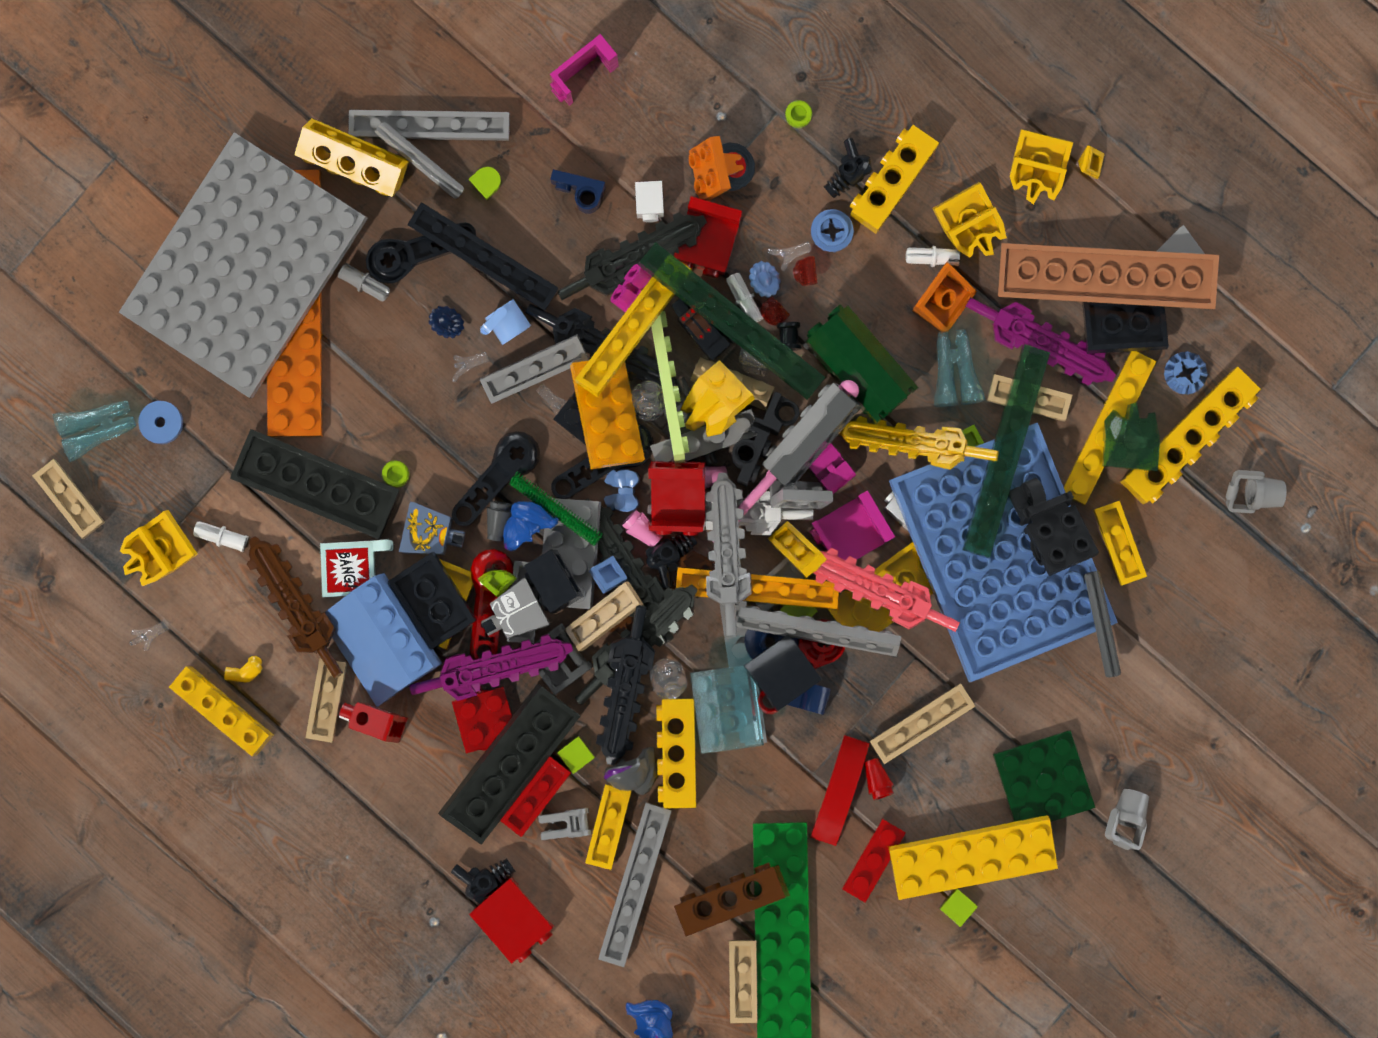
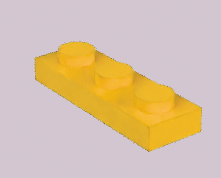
(1120, 543)
(797, 549)
(608, 827)

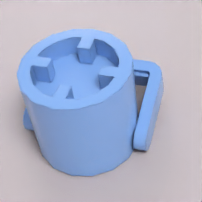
(506, 322)

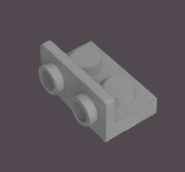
(799, 496)

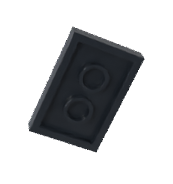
(1124, 327)
(432, 600)

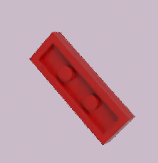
(535, 796)
(873, 861)

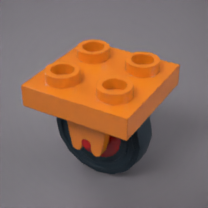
(720, 167)

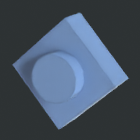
(608, 574)

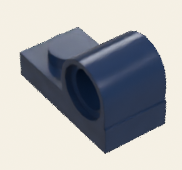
(566, 181)
(813, 699)

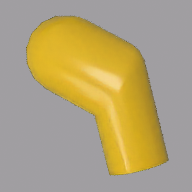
(245, 673)

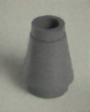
(497, 516)

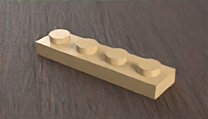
(922, 723)

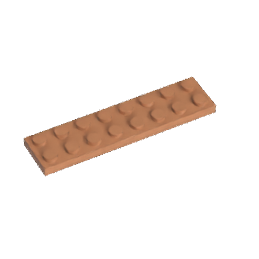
(1108, 276)

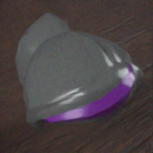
(634, 774)

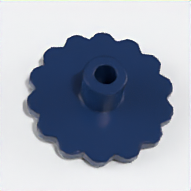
(446, 322)

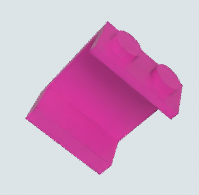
(596, 48)
(853, 528)

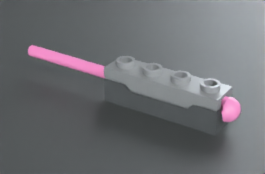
(808, 438)

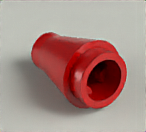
(877, 780)

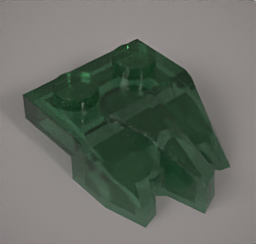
(1131, 440)

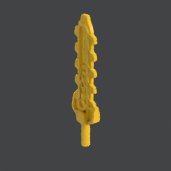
(943, 447)

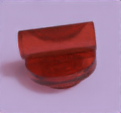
(805, 271)
(773, 311)

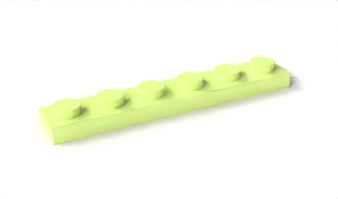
(670, 392)

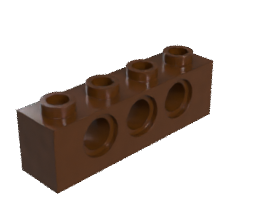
(694, 920)

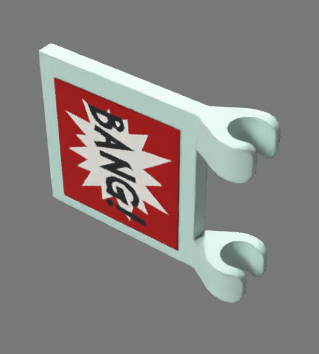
(349, 565)

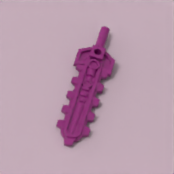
(1016, 327)
(463, 675)

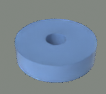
(148, 422)

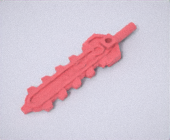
(907, 603)

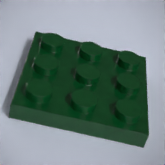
(1044, 778)

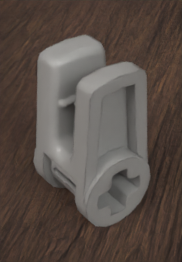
(571, 817)

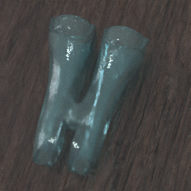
(970, 388)
(72, 423)

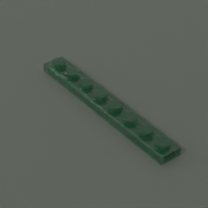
(731, 320)
(1009, 443)

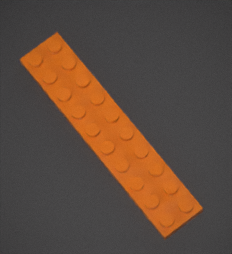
(296, 377)

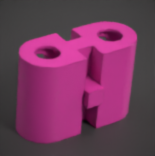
(634, 283)
(832, 469)

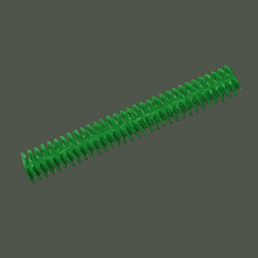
(556, 511)

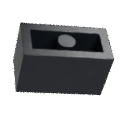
(552, 581)

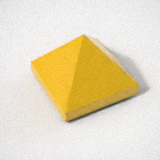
(1091, 162)

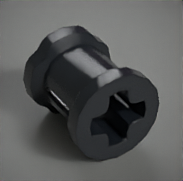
(789, 334)

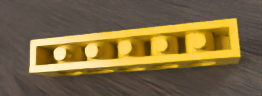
(1245, 394)

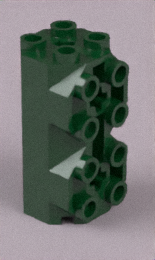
(856, 355)

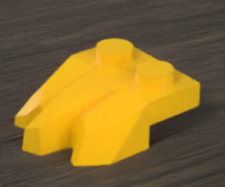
(1039, 164)
(970, 220)
(715, 400)
(157, 549)

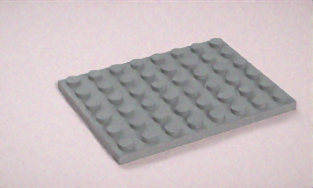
(243, 265)

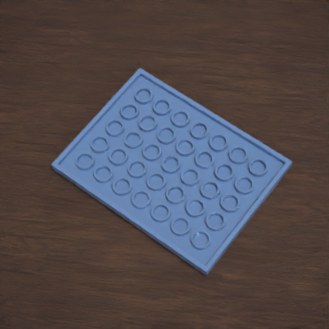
(1005, 601)

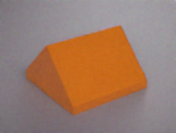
(944, 299)

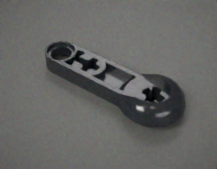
(407, 256)
(500, 472)
(597, 474)

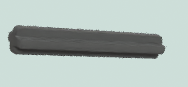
(1102, 624)

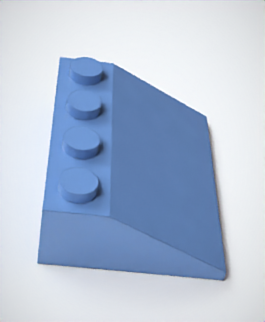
(380, 640)

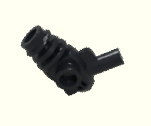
(852, 170)
(667, 554)
(483, 882)

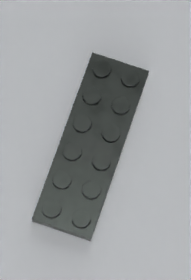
(315, 484)
(509, 764)

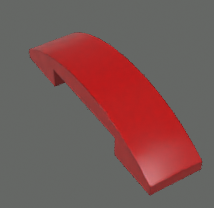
(840, 790)

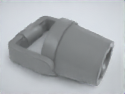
(1259, 492)
(1132, 813)

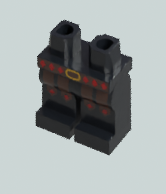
(701, 330)

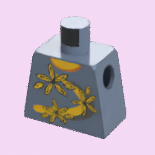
(428, 532)

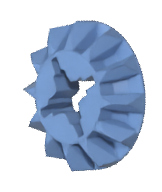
(840, 222)
(1174, 367)

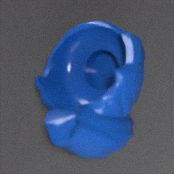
(524, 522)
(651, 1019)

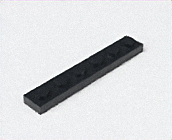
(482, 256)

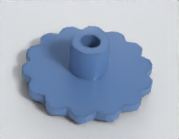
(764, 279)

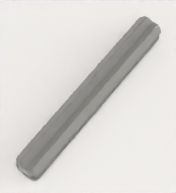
(419, 160)

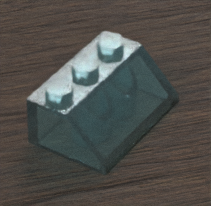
(726, 709)

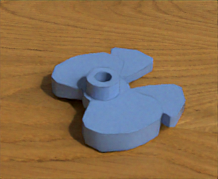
(626, 481)

